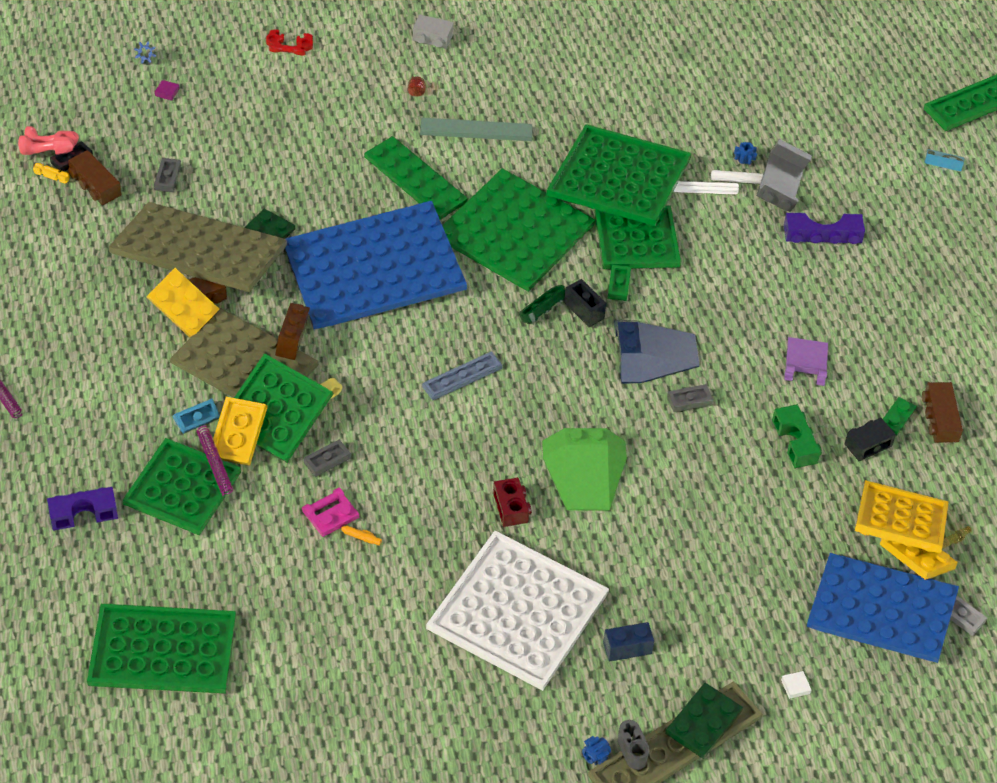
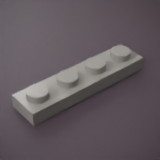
(965, 615)

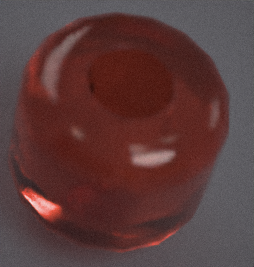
(416, 86)

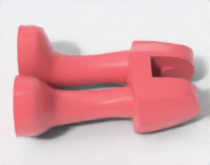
(61, 142)

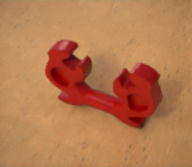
(275, 40)

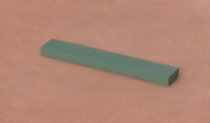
(476, 129)

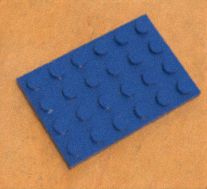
(883, 607)

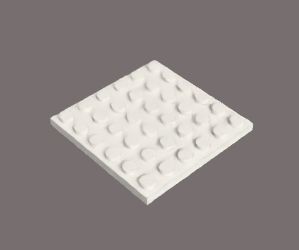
(518, 610)

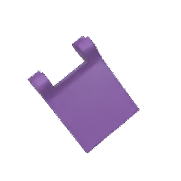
(806, 357)

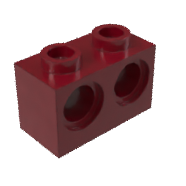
(511, 502)

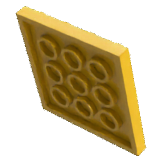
(902, 517)

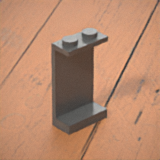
(783, 175)

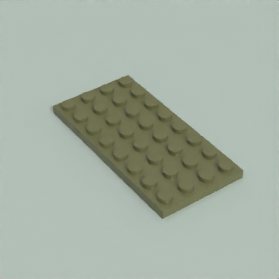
(198, 246)

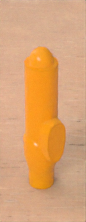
(364, 535)

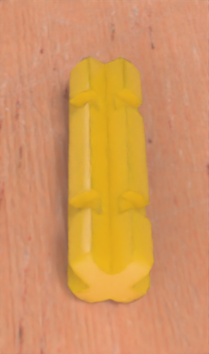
(51, 173)

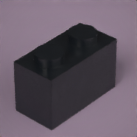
(585, 302)
(869, 439)

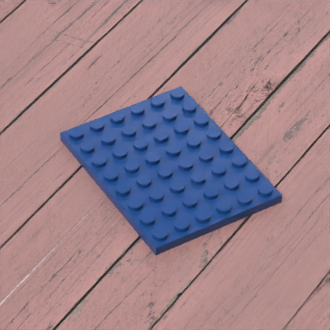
(374, 265)

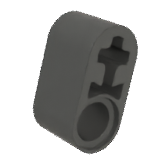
(638, 745)

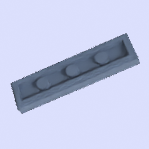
(462, 375)

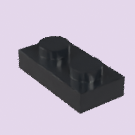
(61, 161)

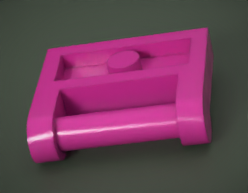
(334, 517)

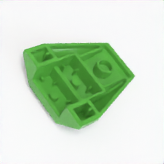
(585, 466)

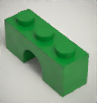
(803, 450)

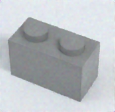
(433, 31)

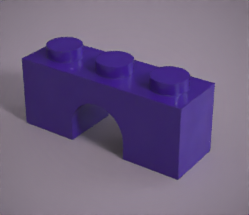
(98, 501)

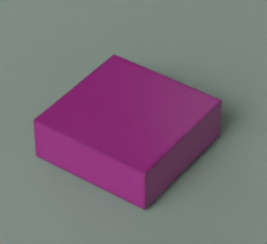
(167, 90)

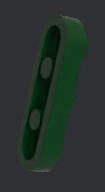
(542, 304)

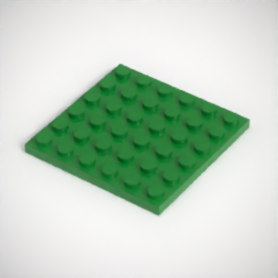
(619, 174)
(516, 229)

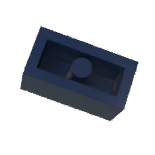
(628, 641)

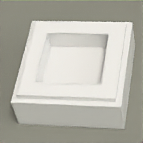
(796, 684)

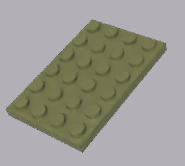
(229, 350)

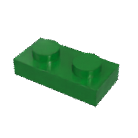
(619, 282)
(899, 414)

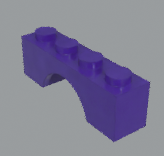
(801, 228)

